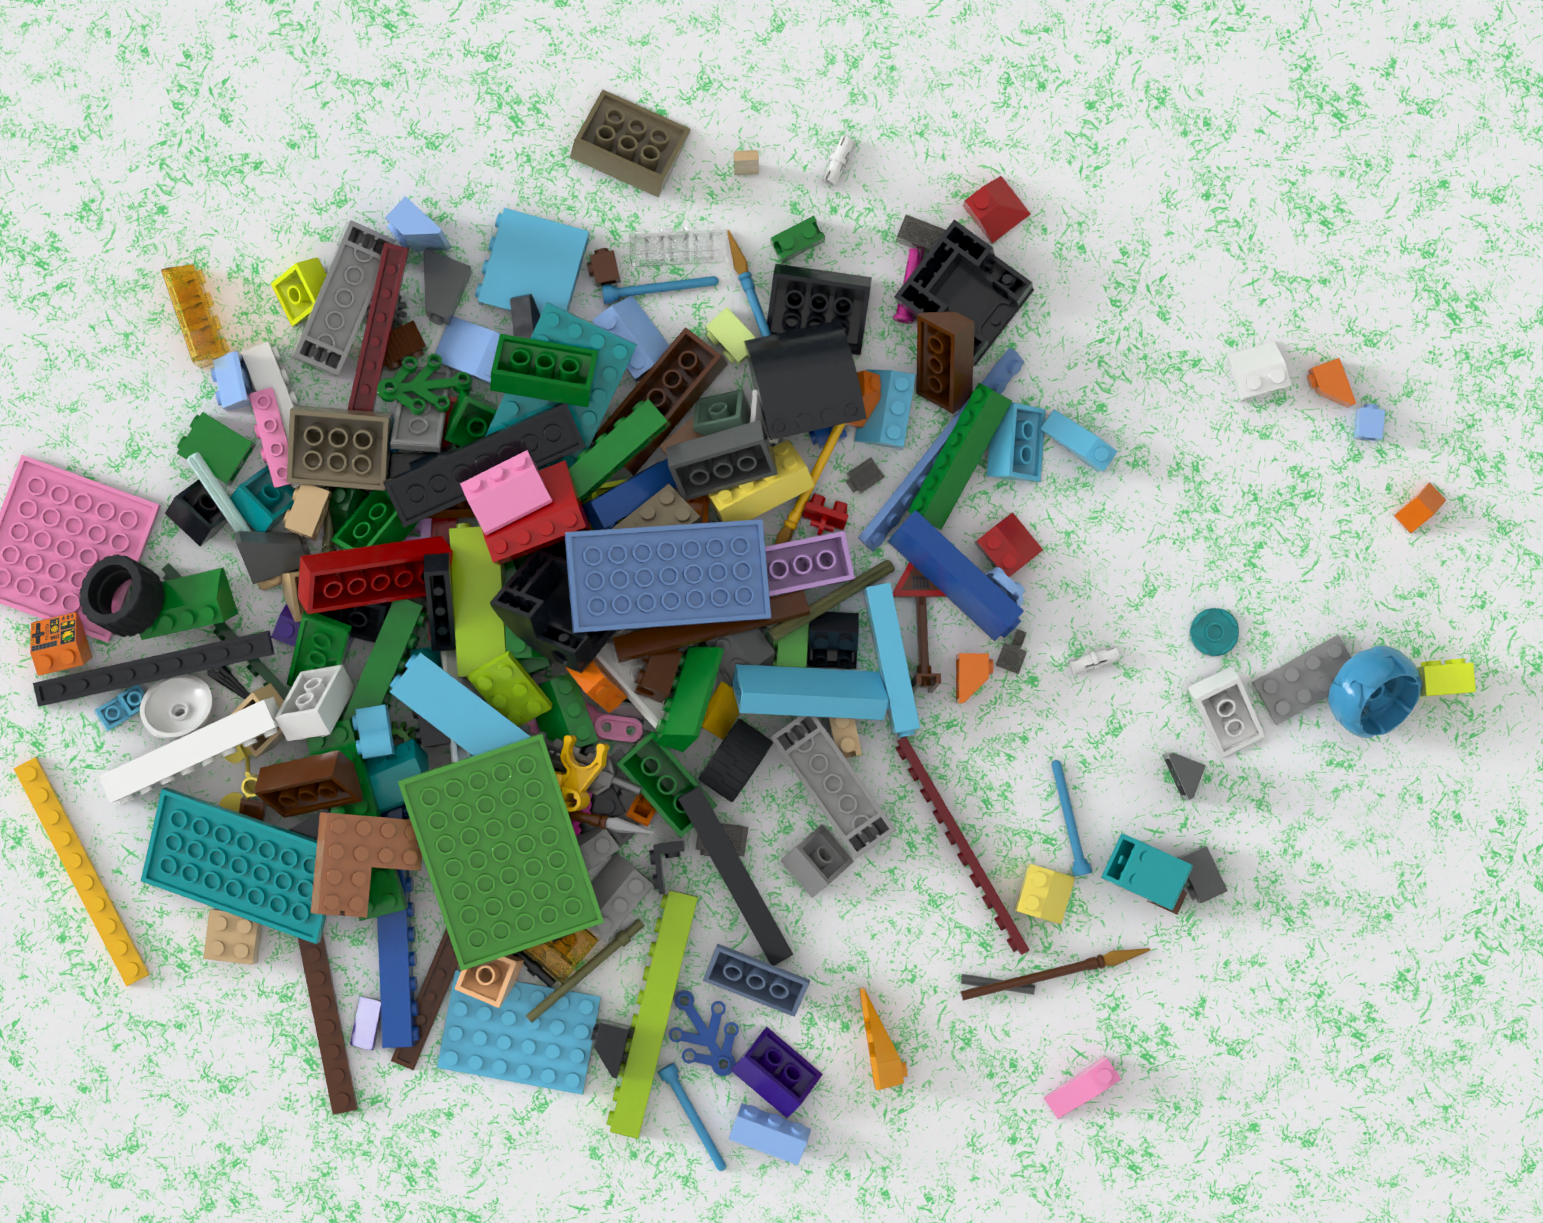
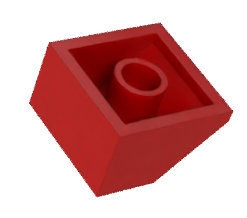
(1008, 545)

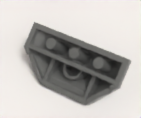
(745, 649)

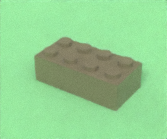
(661, 510)

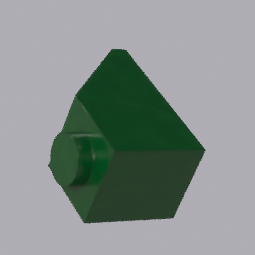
(344, 504)

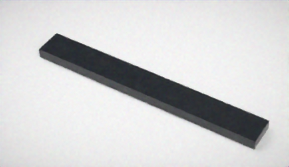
(735, 875)

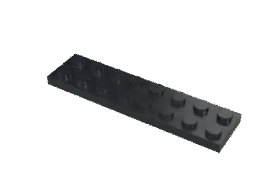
(437, 482)

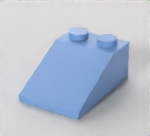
(468, 349)

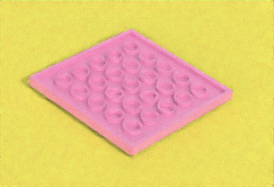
(56, 531)

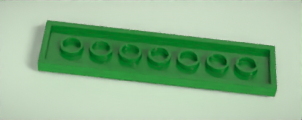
(385, 885)

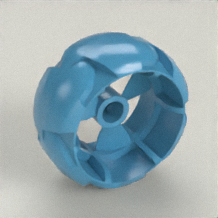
(1375, 691)

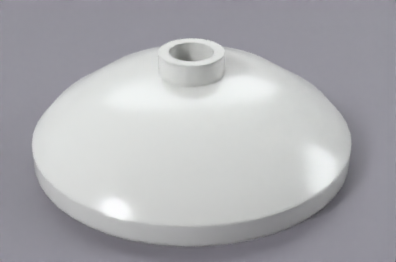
(172, 697)

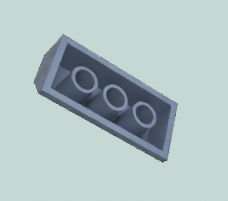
(756, 980)

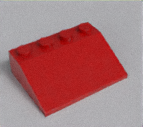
(544, 525)

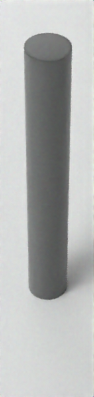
(980, 981)

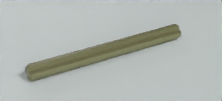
(833, 599)

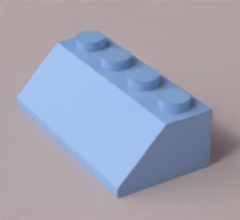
(415, 229)

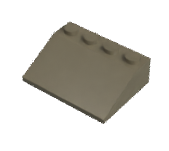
(629, 143)
(339, 447)

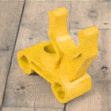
(578, 777)

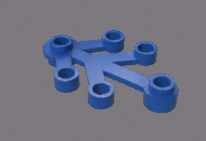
(707, 1036)

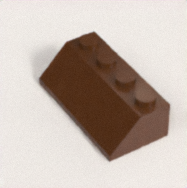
(945, 359)
(309, 784)

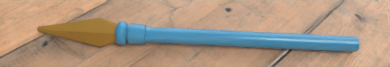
(741, 267)

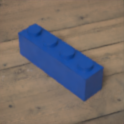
(627, 496)

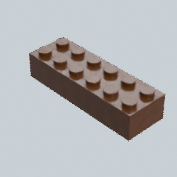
(672, 386)

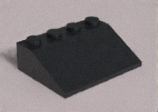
(814, 296)

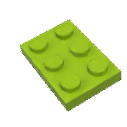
(510, 689)

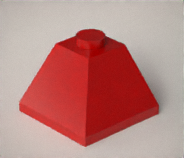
(995, 209)

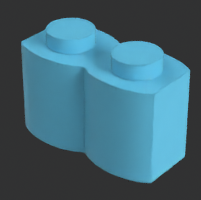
(374, 732)

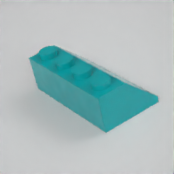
(387, 770)

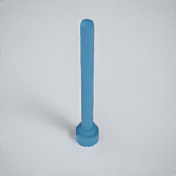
(612, 293)
(1080, 864)
(670, 1075)

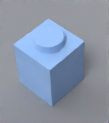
(1369, 423)

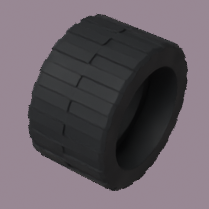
(103, 582)
(735, 760)

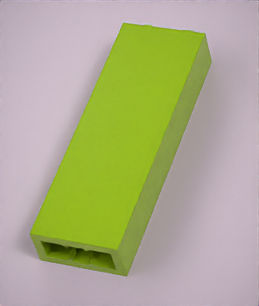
(475, 583)

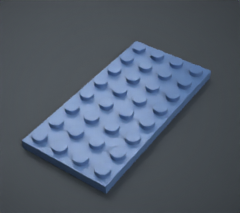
(667, 575)

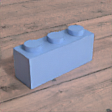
(769, 1133)

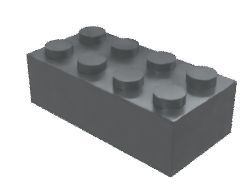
(721, 460)

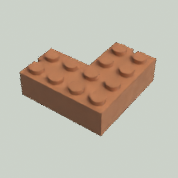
(348, 851)

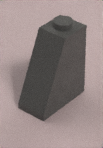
(444, 286)
(270, 553)

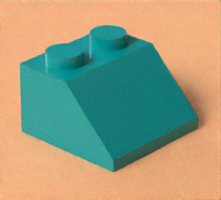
(261, 502)

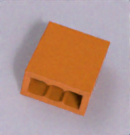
(599, 686)

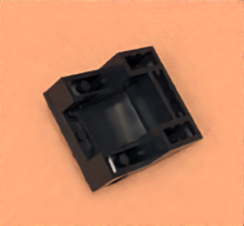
(966, 279)
(805, 379)
(539, 610)

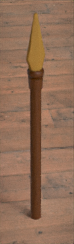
(1110, 959)

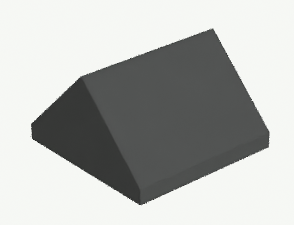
(1185, 774)

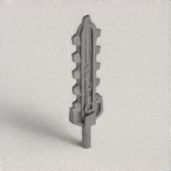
(606, 777)

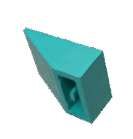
(1147, 871)

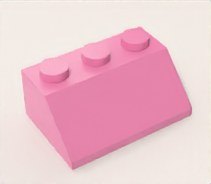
(506, 492)

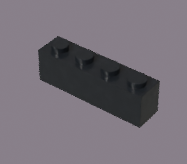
(440, 601)

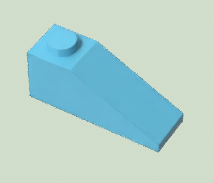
(1078, 441)

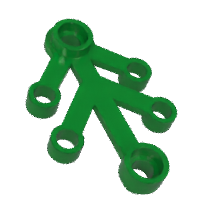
(422, 386)

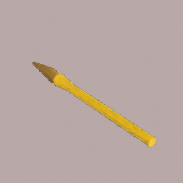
(794, 516)

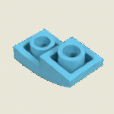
(120, 708)

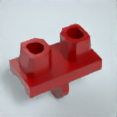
(823, 517)

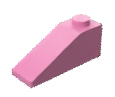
(1082, 1087)

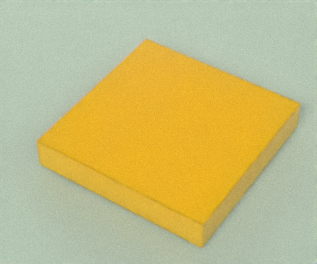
(721, 711)

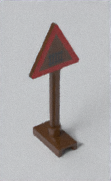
(916, 585)

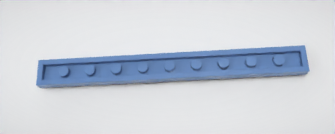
(904, 495)

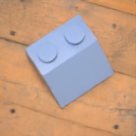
(232, 381)

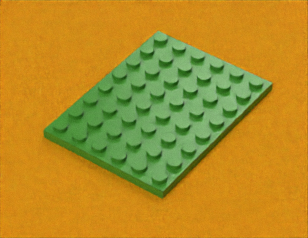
(501, 851)

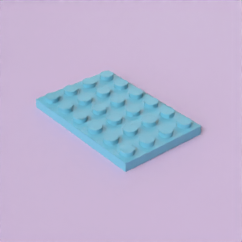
(510, 1048)

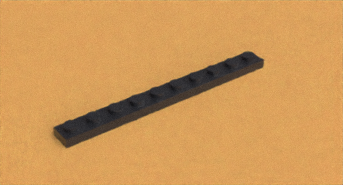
(154, 668)

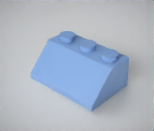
(632, 323)

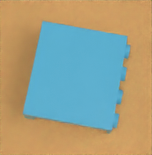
(532, 259)

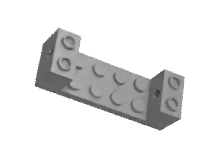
(341, 300)
(833, 784)

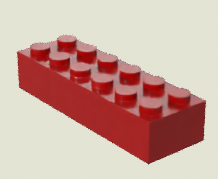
(366, 574)

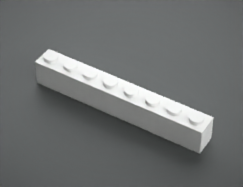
(187, 752)

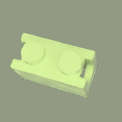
(730, 335)

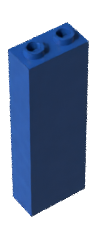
(956, 576)

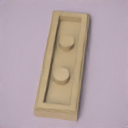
(746, 162)

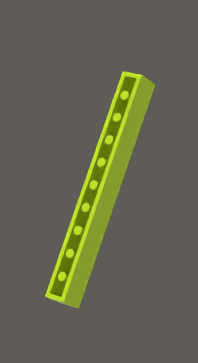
(653, 1013)

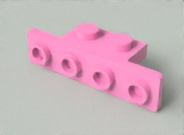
(272, 434)

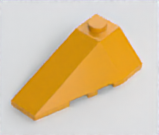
(884, 1059)

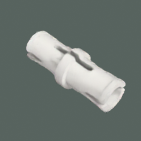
(838, 161)
(1094, 660)

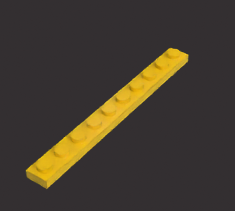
(81, 871)

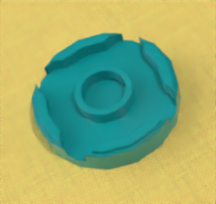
(1214, 632)

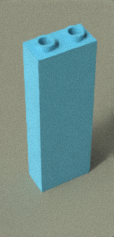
(891, 659)
(809, 692)
(453, 707)

